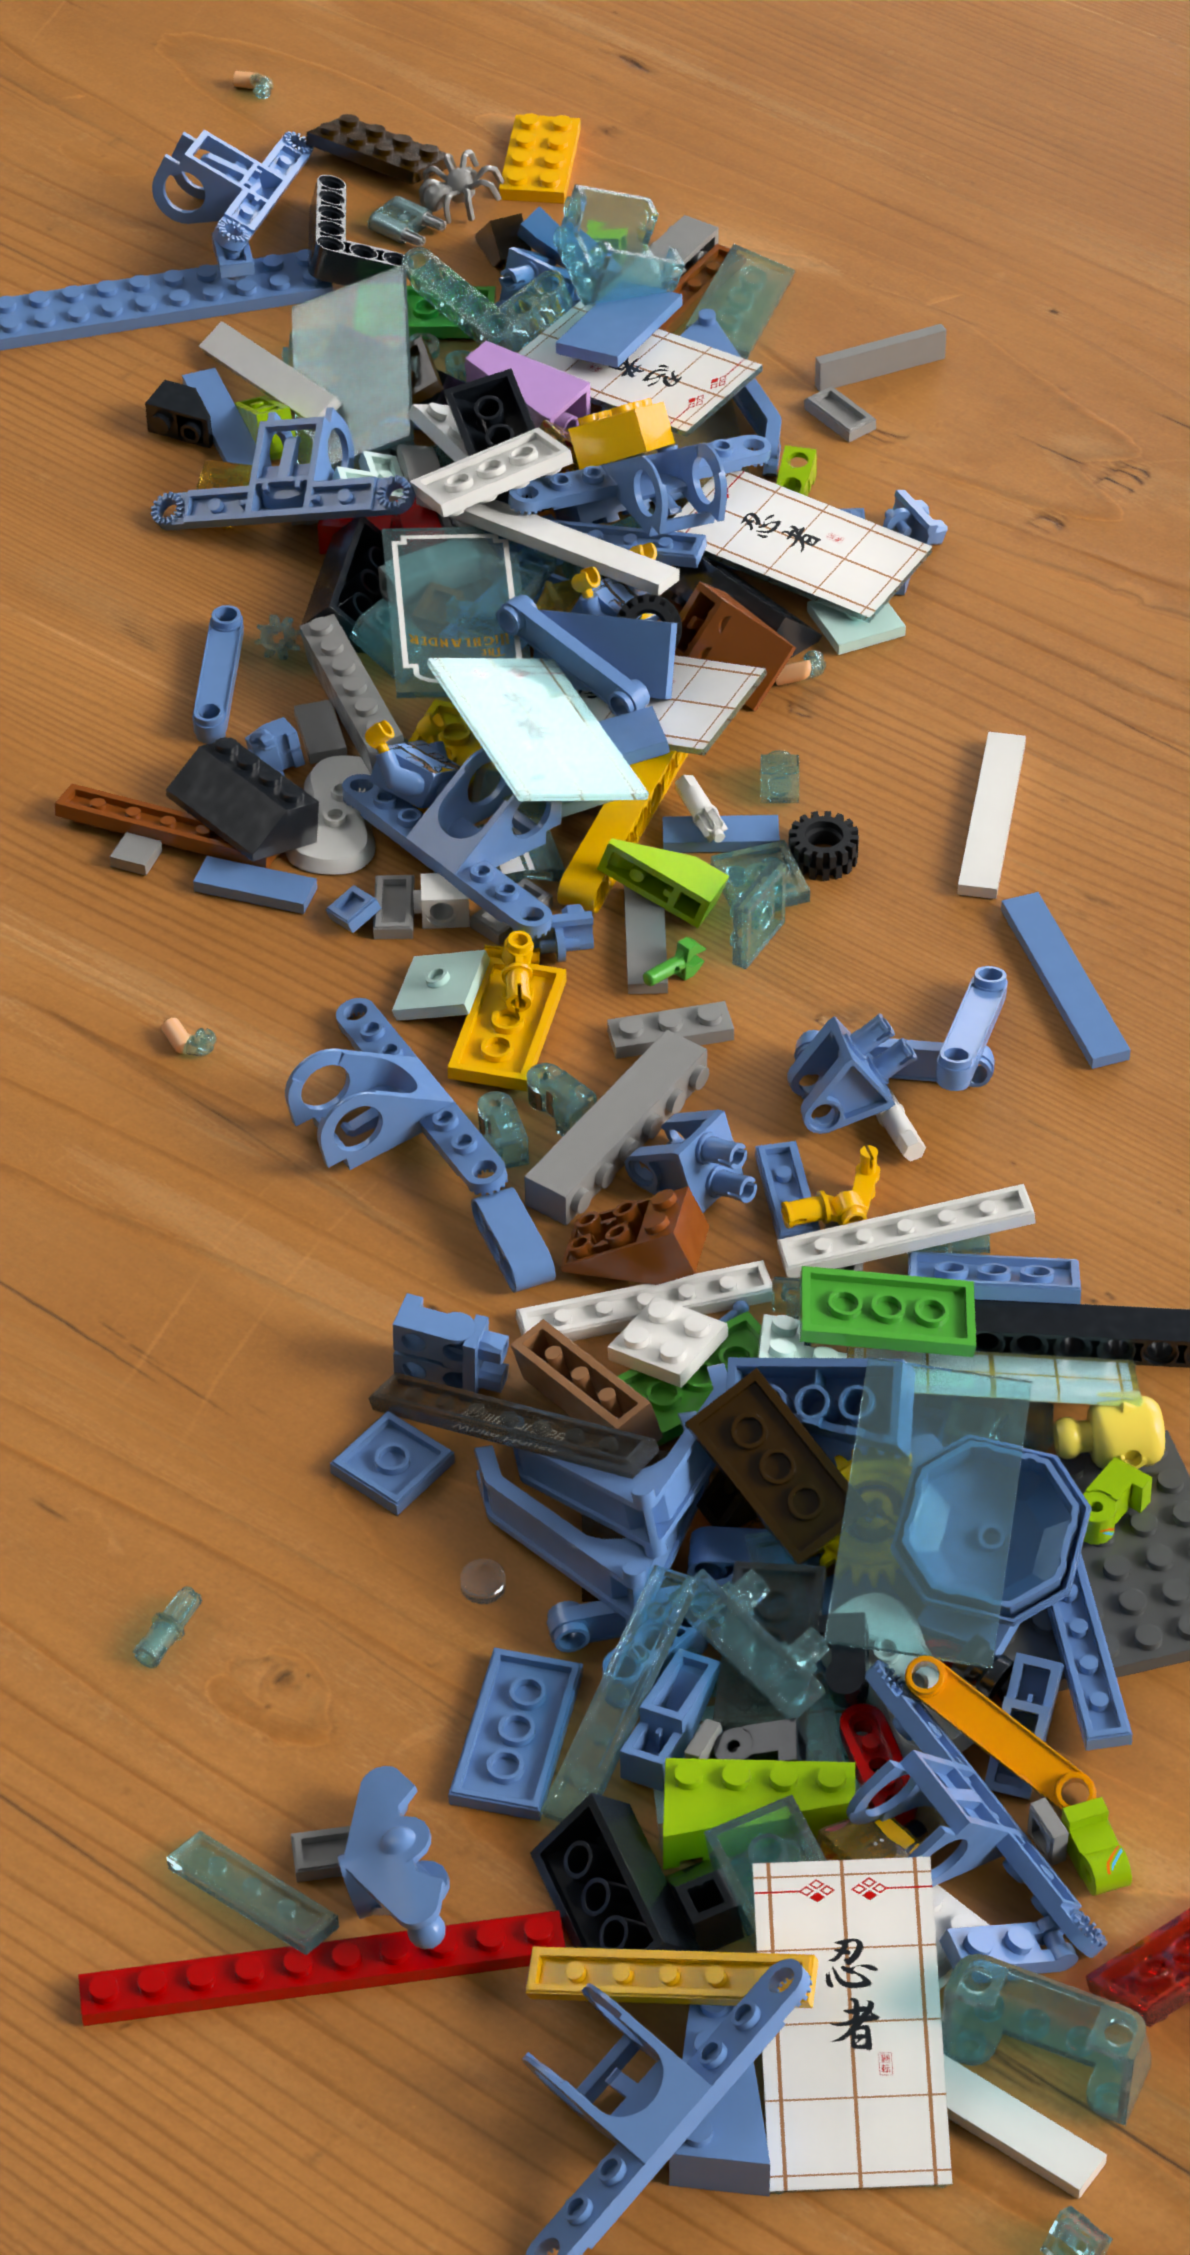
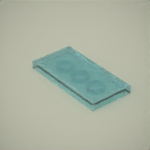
(745, 296)

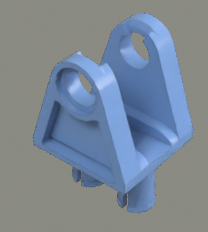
(523, 267)
(848, 1073)
(703, 1161)

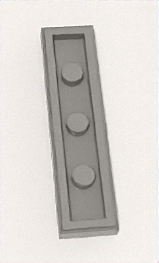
(880, 357)
(644, 941)

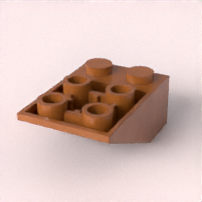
(726, 632)
(640, 1240)

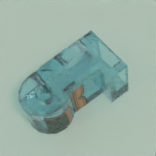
(558, 1095)
(503, 1128)

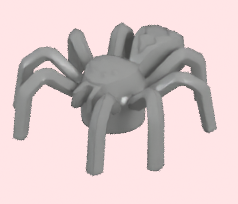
(459, 185)

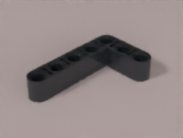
(329, 253)

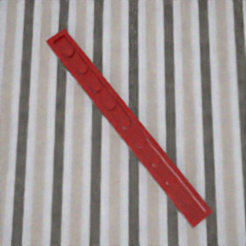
(326, 1969)

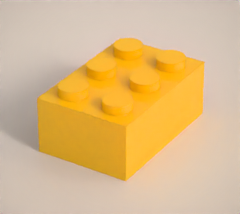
(621, 433)

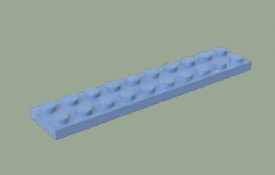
(154, 301)

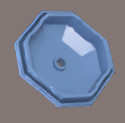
(1044, 1538)

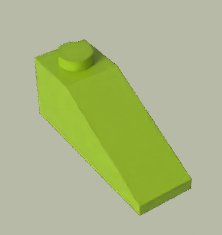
(257, 410)
(667, 878)

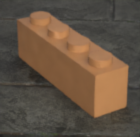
(581, 1383)

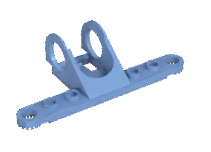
(235, 186)
(654, 479)
(291, 489)
(459, 850)
(401, 1102)
(950, 1784)
(662, 2106)

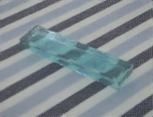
(253, 1892)

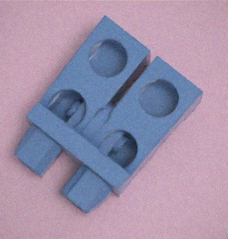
(448, 1348)

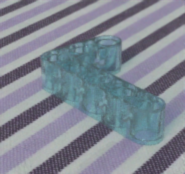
(510, 324)

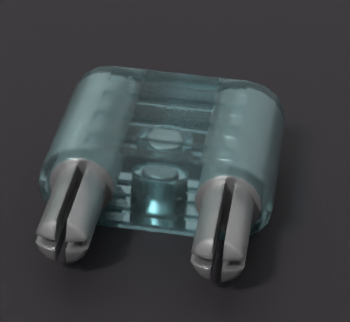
(403, 220)

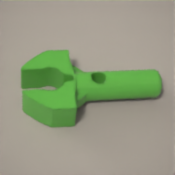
(683, 964)

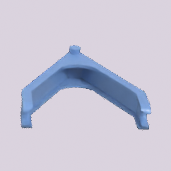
(752, 398)
(639, 1507)
(604, 1567)

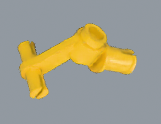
(517, 974)
(843, 1208)

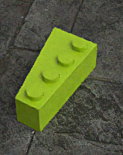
(714, 1791)

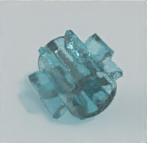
(271, 630)

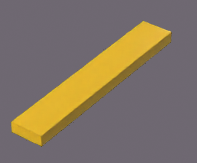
(655, 1975)

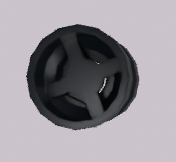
(987, 1679)

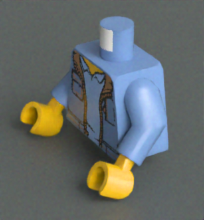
(608, 595)
(412, 769)

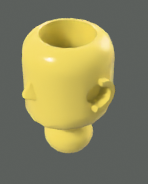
(1108, 1432)

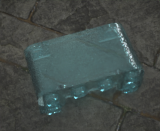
(608, 249)
(999, 1998)

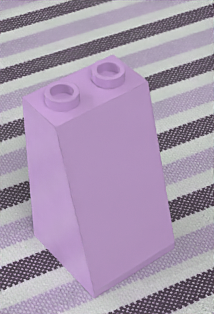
(546, 390)

